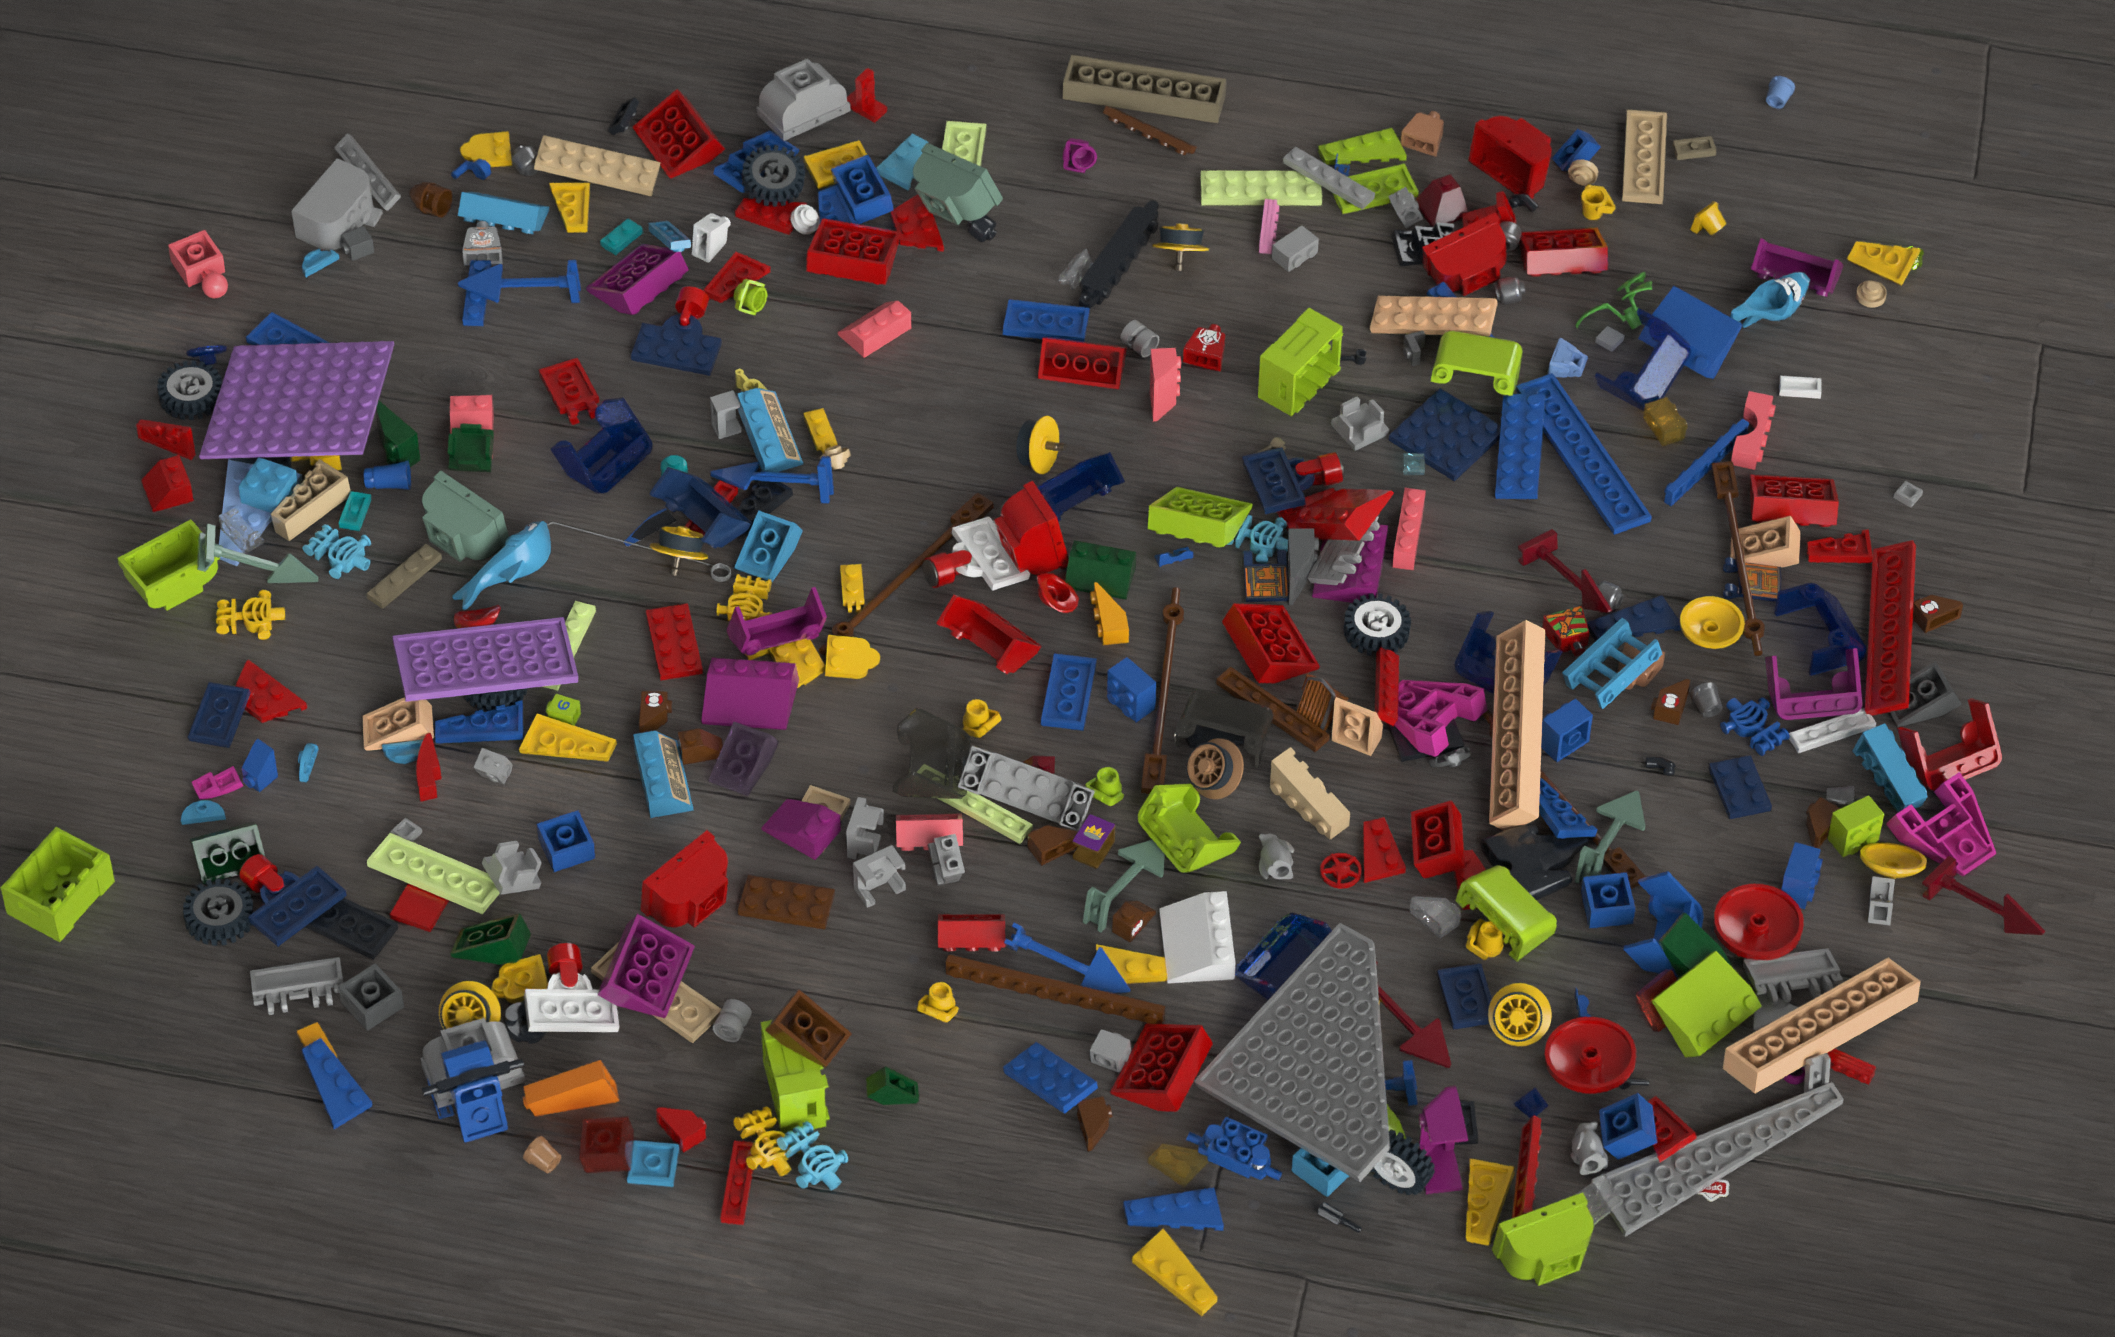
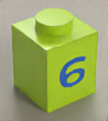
(564, 709)

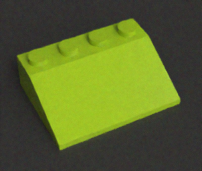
(1198, 516)
(1705, 1005)

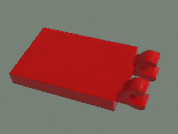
(570, 389)

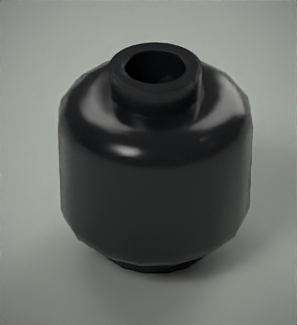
(982, 228)

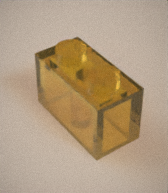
(1665, 421)

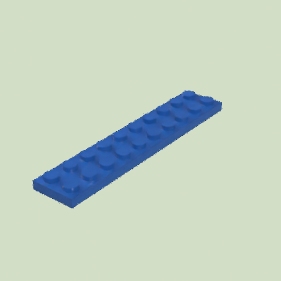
(1587, 457)

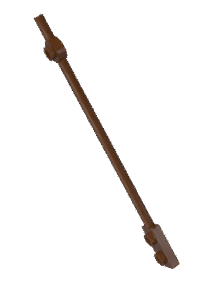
(1727, 489)
(971, 511)
(1155, 763)
(1614, 860)

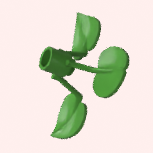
(1630, 313)

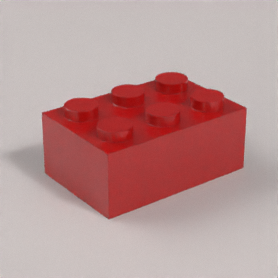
(1437, 839)

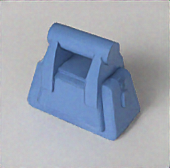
(1565, 359)

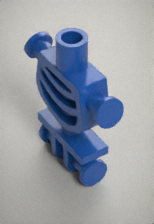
(1747, 725)

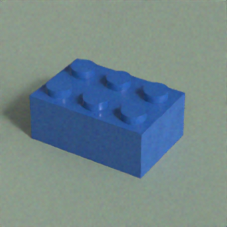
(862, 189)

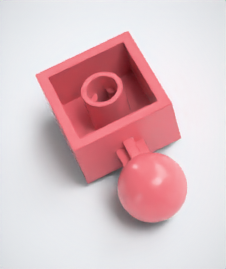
(200, 261)

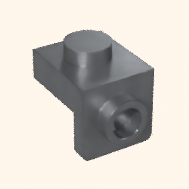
(1412, 346)

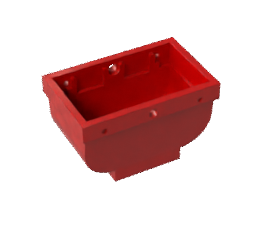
(1511, 153)
(1470, 259)
(1031, 532)
(688, 888)

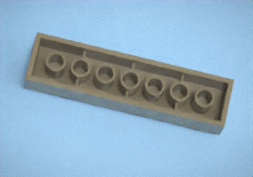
(1144, 89)

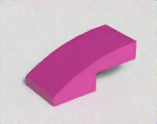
(218, 785)

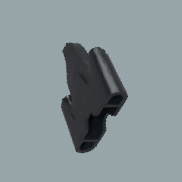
(1533, 858)

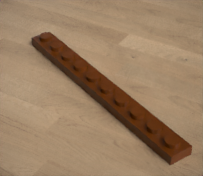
(1055, 990)

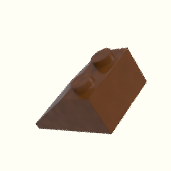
(808, 1030)

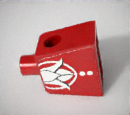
(1205, 348)

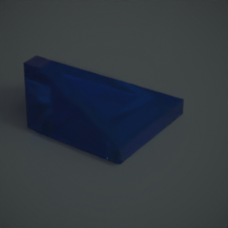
(1531, 1103)

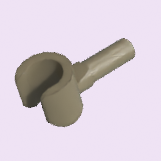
(1275, 443)

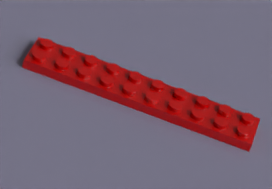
(1890, 628)

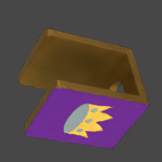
(1094, 841)

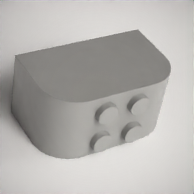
(333, 206)

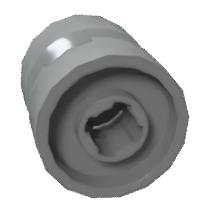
(1139, 338)
(731, 1020)

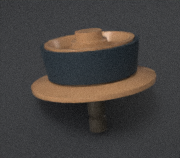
(1215, 768)

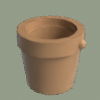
(542, 1155)

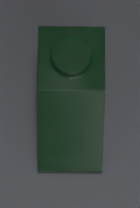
(891, 1088)

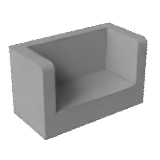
(724, 414)

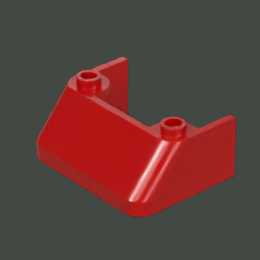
(989, 632)
(1972, 756)

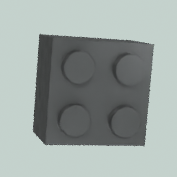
(371, 996)

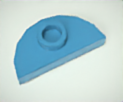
(317, 260)
(403, 751)
(306, 760)
(202, 812)

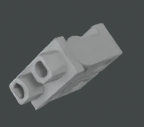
(946, 853)

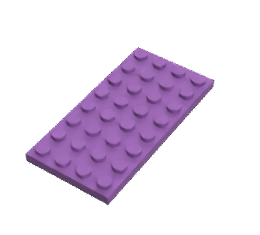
(484, 659)

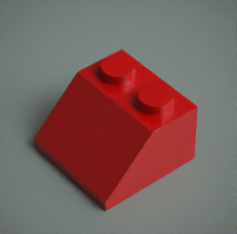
(167, 484)

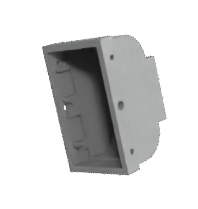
(801, 99)
(497, 1040)

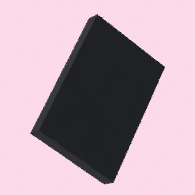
(1409, 752)

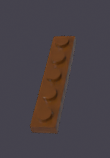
(1149, 131)

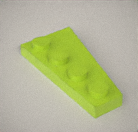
(1367, 147)

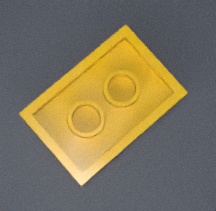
(821, 163)

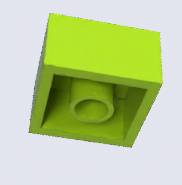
(1855, 826)

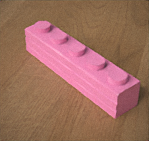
(1268, 226)

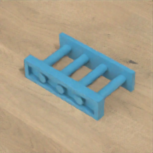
(1600, 651)

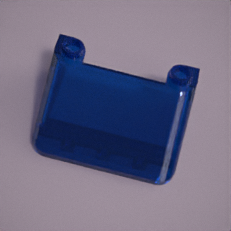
(1281, 953)

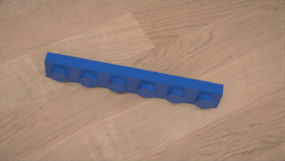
(1702, 466)

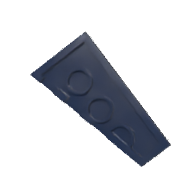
(1646, 617)

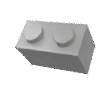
(1295, 248)

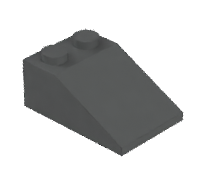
(1300, 559)
(1928, 697)

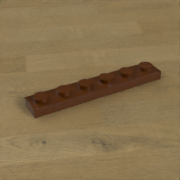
(1283, 715)

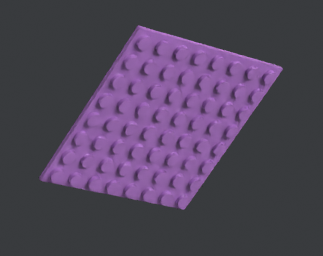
(297, 400)

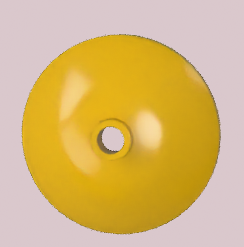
(1712, 622)
(1892, 859)

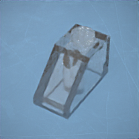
(1436, 914)

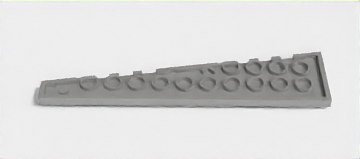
(1656, 1187)

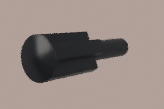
(1336, 1216)

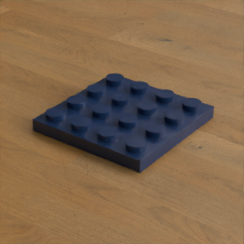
(1447, 434)

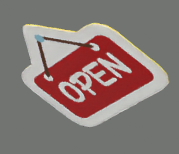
(1717, 1189)

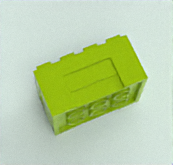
(1300, 362)
(42, 879)
(794, 1085)

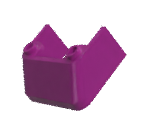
(1780, 261)
(779, 627)
(1842, 700)
(1440, 1128)

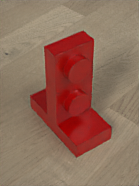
(863, 97)
(1502, 210)

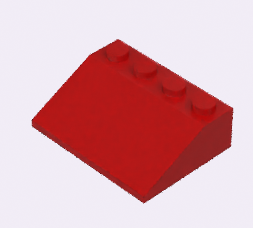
(678, 136)
(853, 251)
(1563, 251)
(1801, 498)
(1344, 513)
(1269, 642)
(1163, 1066)

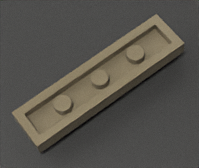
(404, 576)

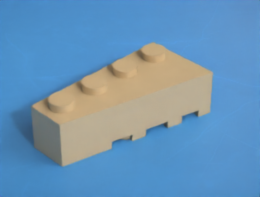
(311, 500)
(1307, 795)

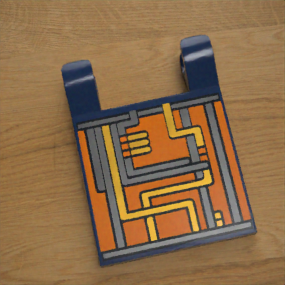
(1266, 581)
(1763, 581)

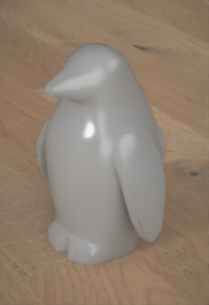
(1275, 857)
(1588, 1149)

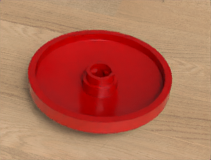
(1758, 922)
(1590, 1055)

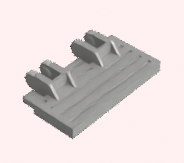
(1337, 557)
(1797, 970)
(296, 981)

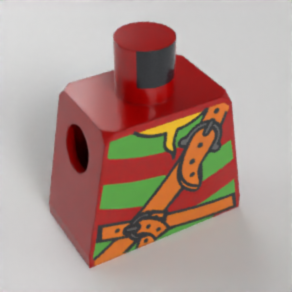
(1567, 630)

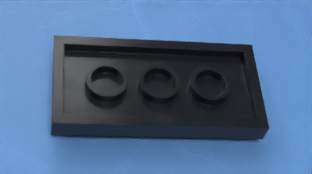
(355, 927)

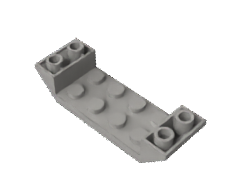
(1026, 787)

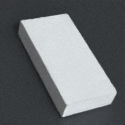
(1800, 387)

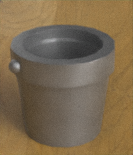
(1707, 699)
(1840, 796)

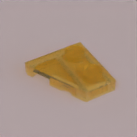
(1178, 1162)

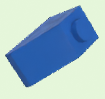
(1577, 147)
(259, 766)

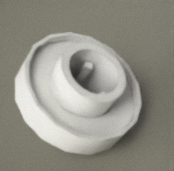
(805, 219)

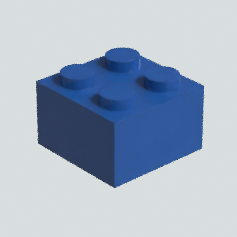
(1131, 689)
(1566, 730)
(566, 841)
(1802, 873)
(1608, 900)
(1628, 1126)

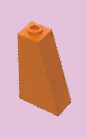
(572, 1090)

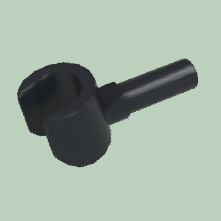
(1359, 358)
(1629, 1082)

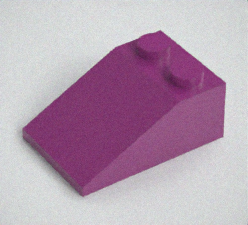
(804, 826)

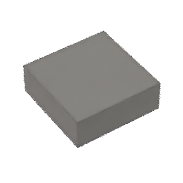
(1609, 338)
(1908, 494)
(407, 830)

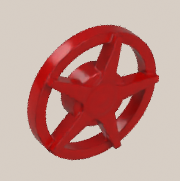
(1340, 870)

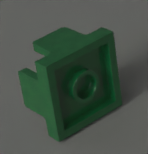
(470, 448)

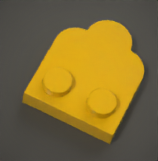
(489, 147)
(849, 657)
(518, 976)

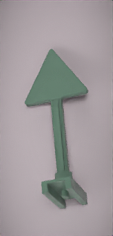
(287, 571)
(1623, 811)
(1144, 856)

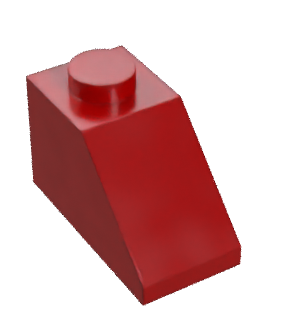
(682, 1127)

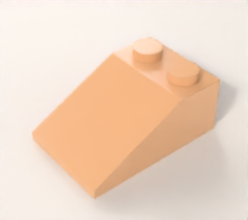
(1770, 543)
(397, 723)
(1356, 727)

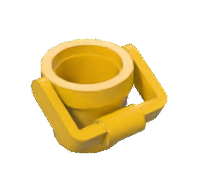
(1594, 201)
(1709, 219)
(978, 720)
(1487, 939)
(939, 1002)

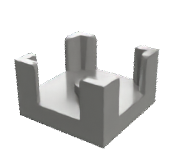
(877, 870)

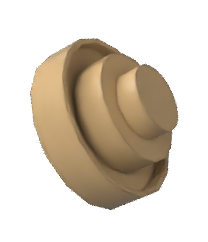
(1583, 172)
(1871, 294)
(838, 456)

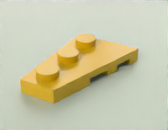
(573, 204)
(1886, 261)
(1136, 966)

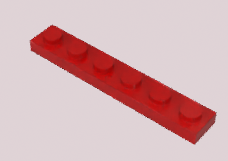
(1527, 1167)

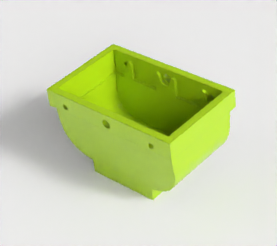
(166, 567)
(1546, 1244)

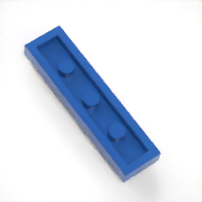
(475, 304)

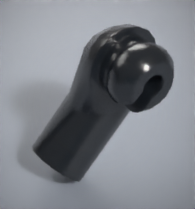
(1523, 200)
(1660, 762)

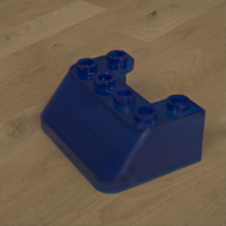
(611, 452)

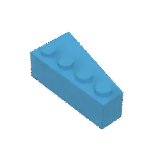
(1890, 768)

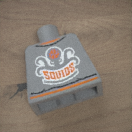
(482, 244)

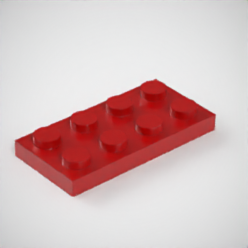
(674, 642)

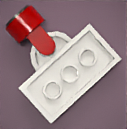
(974, 555)
(569, 998)

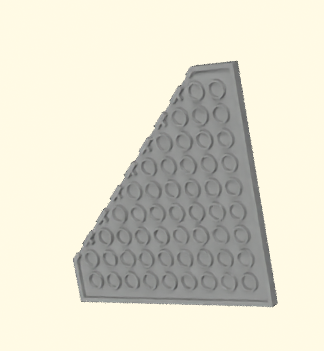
(1315, 1059)

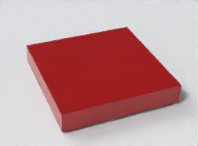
(418, 908)

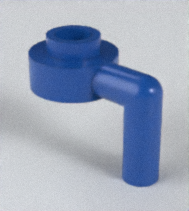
(480, 168)

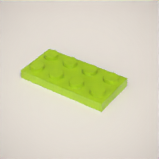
(1381, 182)

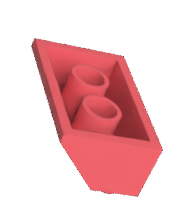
(877, 328)
(1164, 380)
(923, 828)

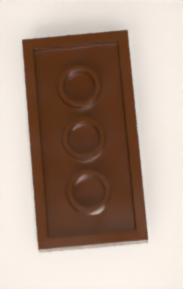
(786, 902)

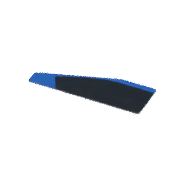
(651, 525)

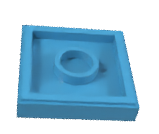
(653, 1163)

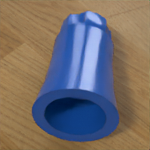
(388, 476)

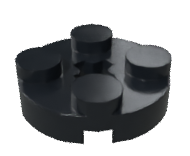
(513, 1023)

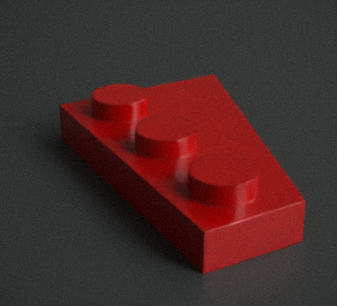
(168, 436)
(1842, 550)
(1380, 851)

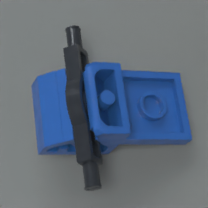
(475, 1089)

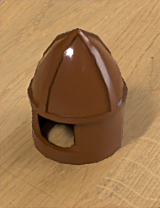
(431, 198)

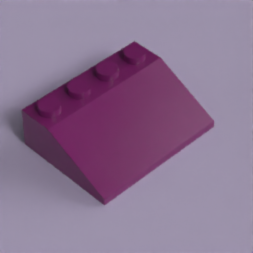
(638, 278)
(1367, 576)
(749, 693)
(646, 968)

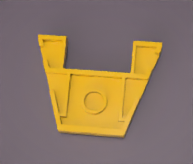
(802, 653)

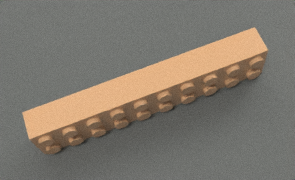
(1517, 726)
(1821, 1025)

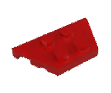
(916, 225)
(267, 696)

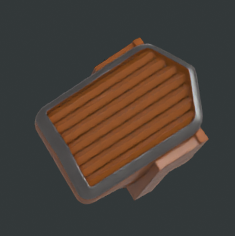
(1318, 701)

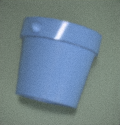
(1779, 91)

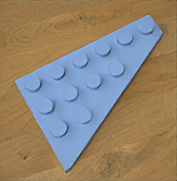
(254, 517)

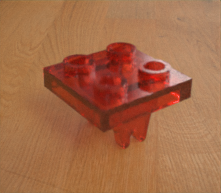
(1649, 992)

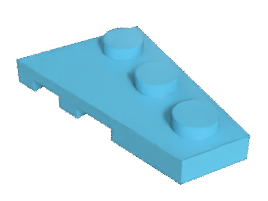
(900, 164)

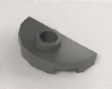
(1451, 758)

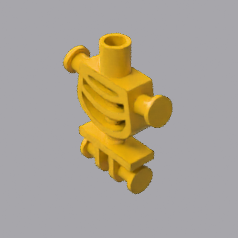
(747, 598)
(260, 608)
(757, 1125)

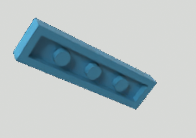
(670, 236)

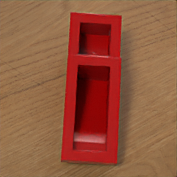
(427, 769)

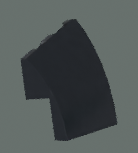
(1410, 243)

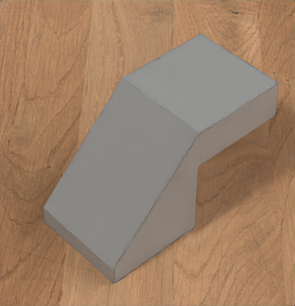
(1881, 900)

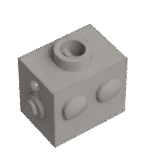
(1406, 207)
(493, 766)
(1110, 1050)

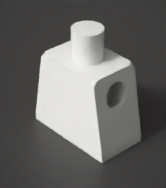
(709, 236)

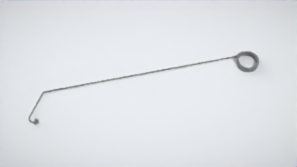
(719, 565)

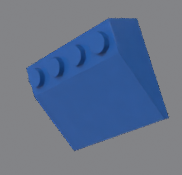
(1703, 326)

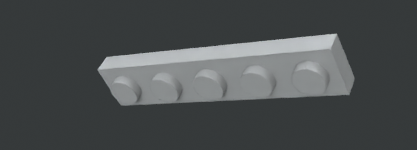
(1328, 178)
(380, 186)

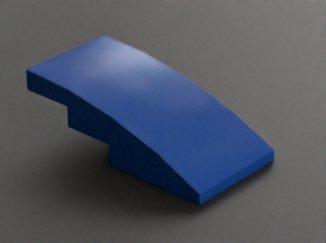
(732, 170)

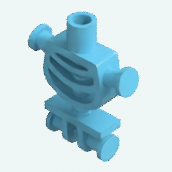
(1263, 532)
(347, 550)
(825, 1163)

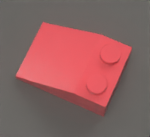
(471, 410)

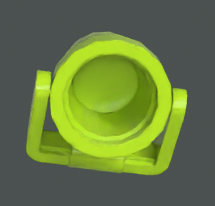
(750, 296)
(1106, 786)

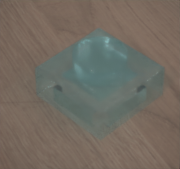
(1413, 464)

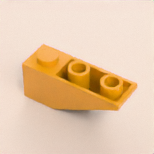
(1112, 618)

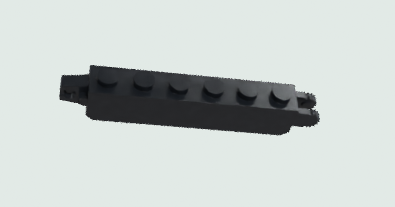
(1118, 254)

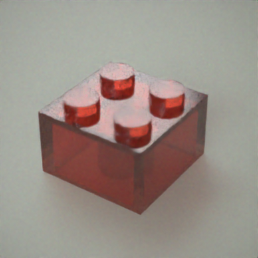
(606, 1144)

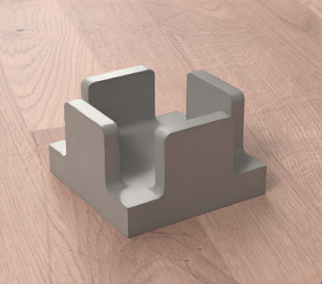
(1360, 423)
(863, 818)
(513, 870)

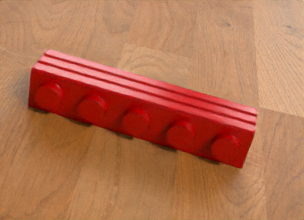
(1851, 1066)

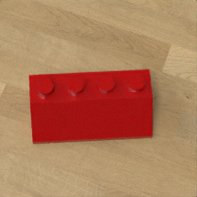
(1081, 362)

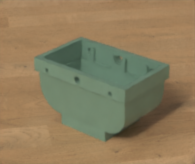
(954, 188)
(462, 523)

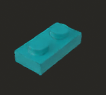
(621, 236)
(355, 511)

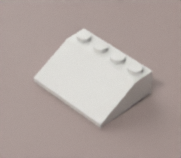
(1198, 939)

